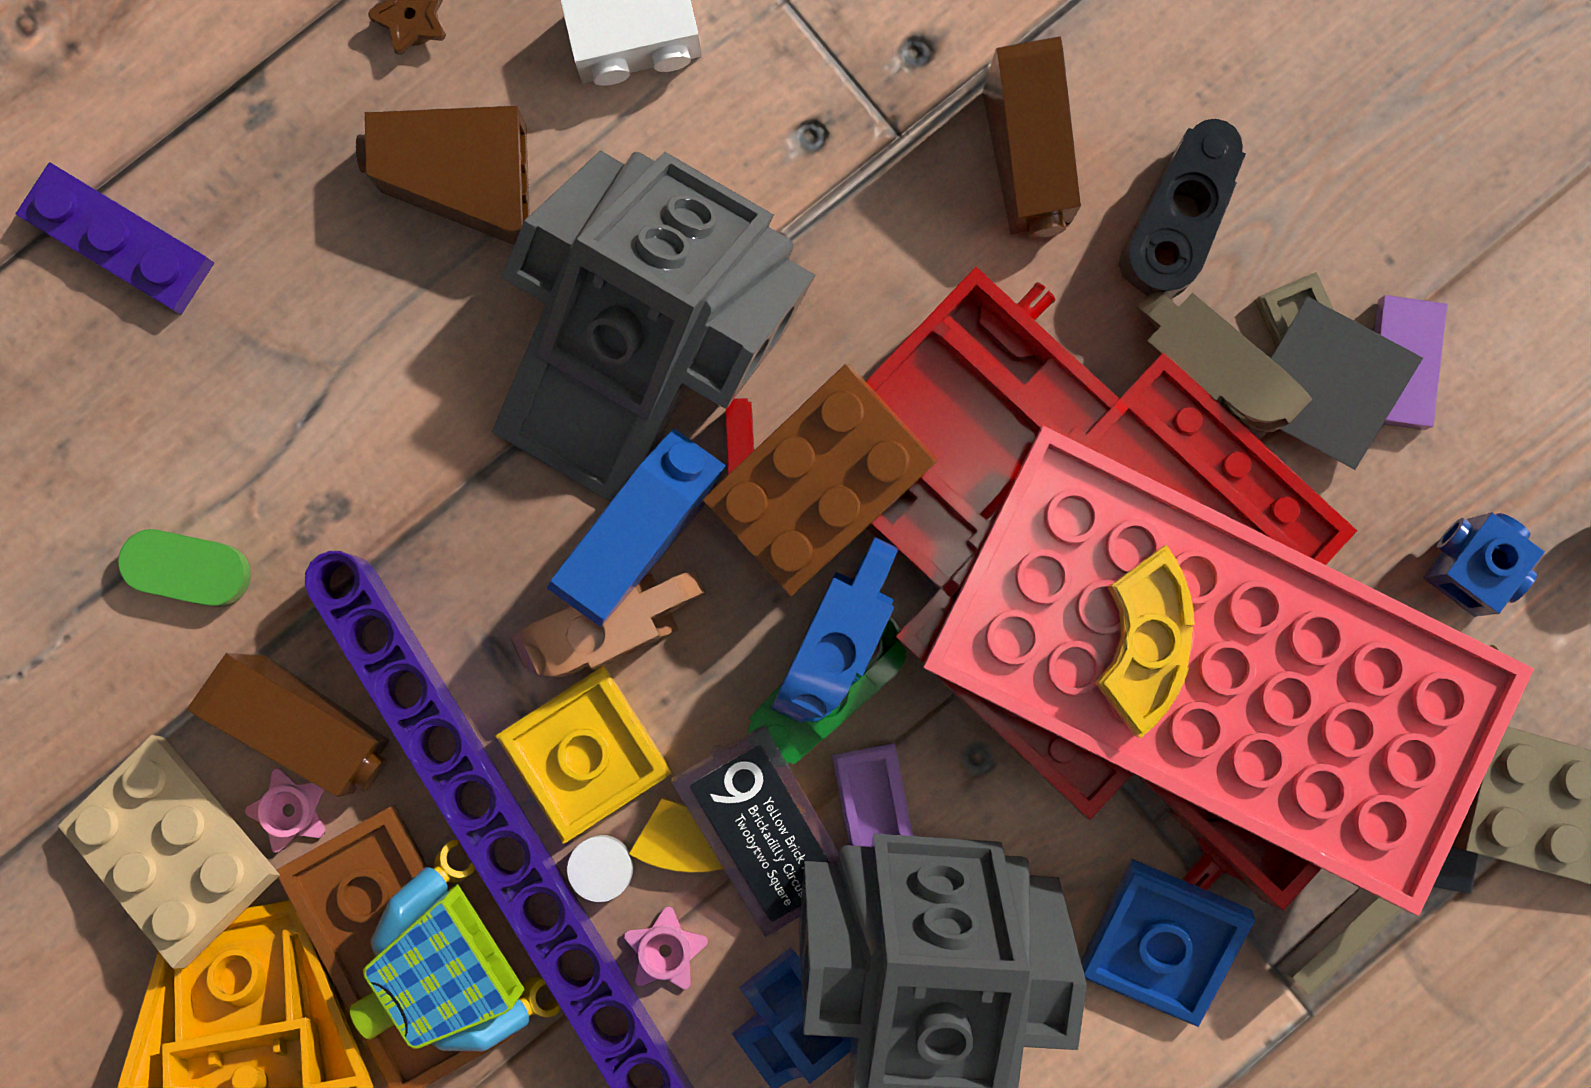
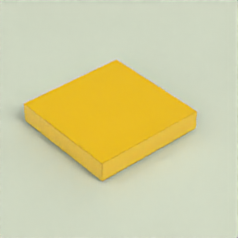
(584, 754)

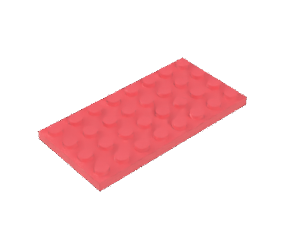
(1304, 696)

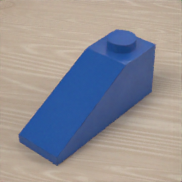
(637, 527)

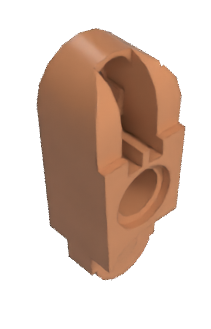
(572, 642)

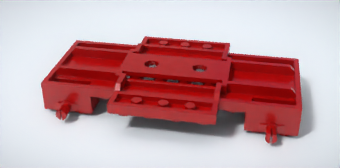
(976, 393)

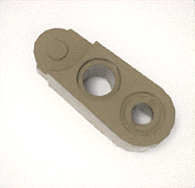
(1224, 362)

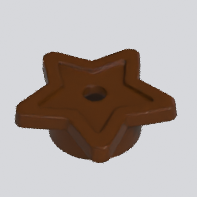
(413, 31)

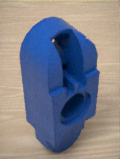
(838, 639)

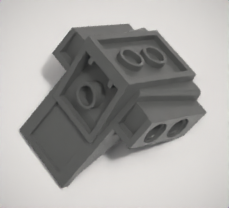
(646, 292)
(937, 962)

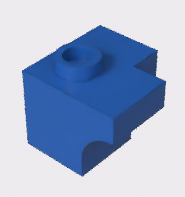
(775, 1034)

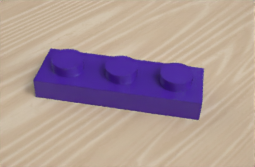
(115, 238)

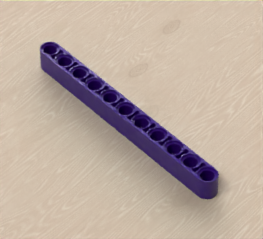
(480, 834)

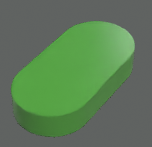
(184, 568)

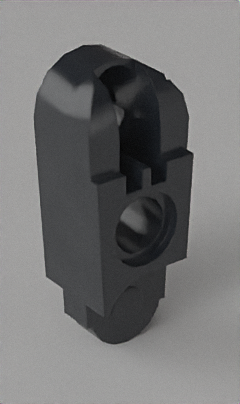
(1206, 171)

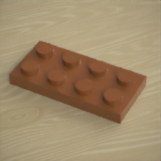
(340, 900)

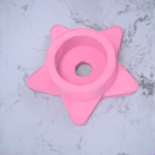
(271, 814)
(656, 966)

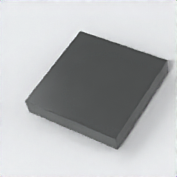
(1349, 376)

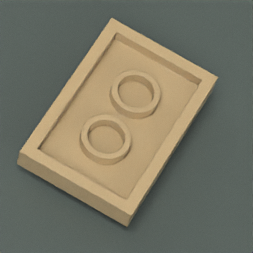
(168, 851)

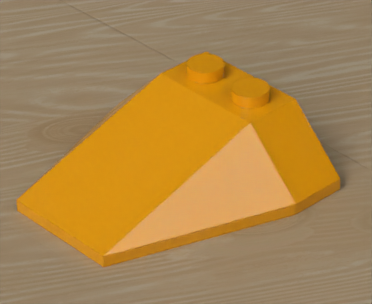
(245, 1015)

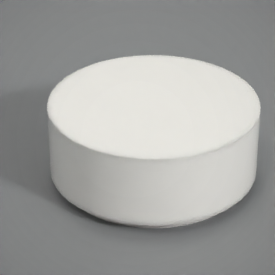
(600, 868)

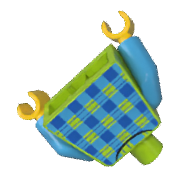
(442, 971)

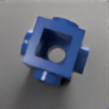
(1485, 563)

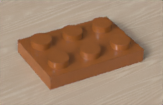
(820, 479)

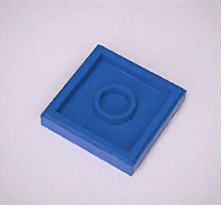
(1166, 942)

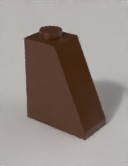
(1033, 136)
(453, 164)
(290, 723)

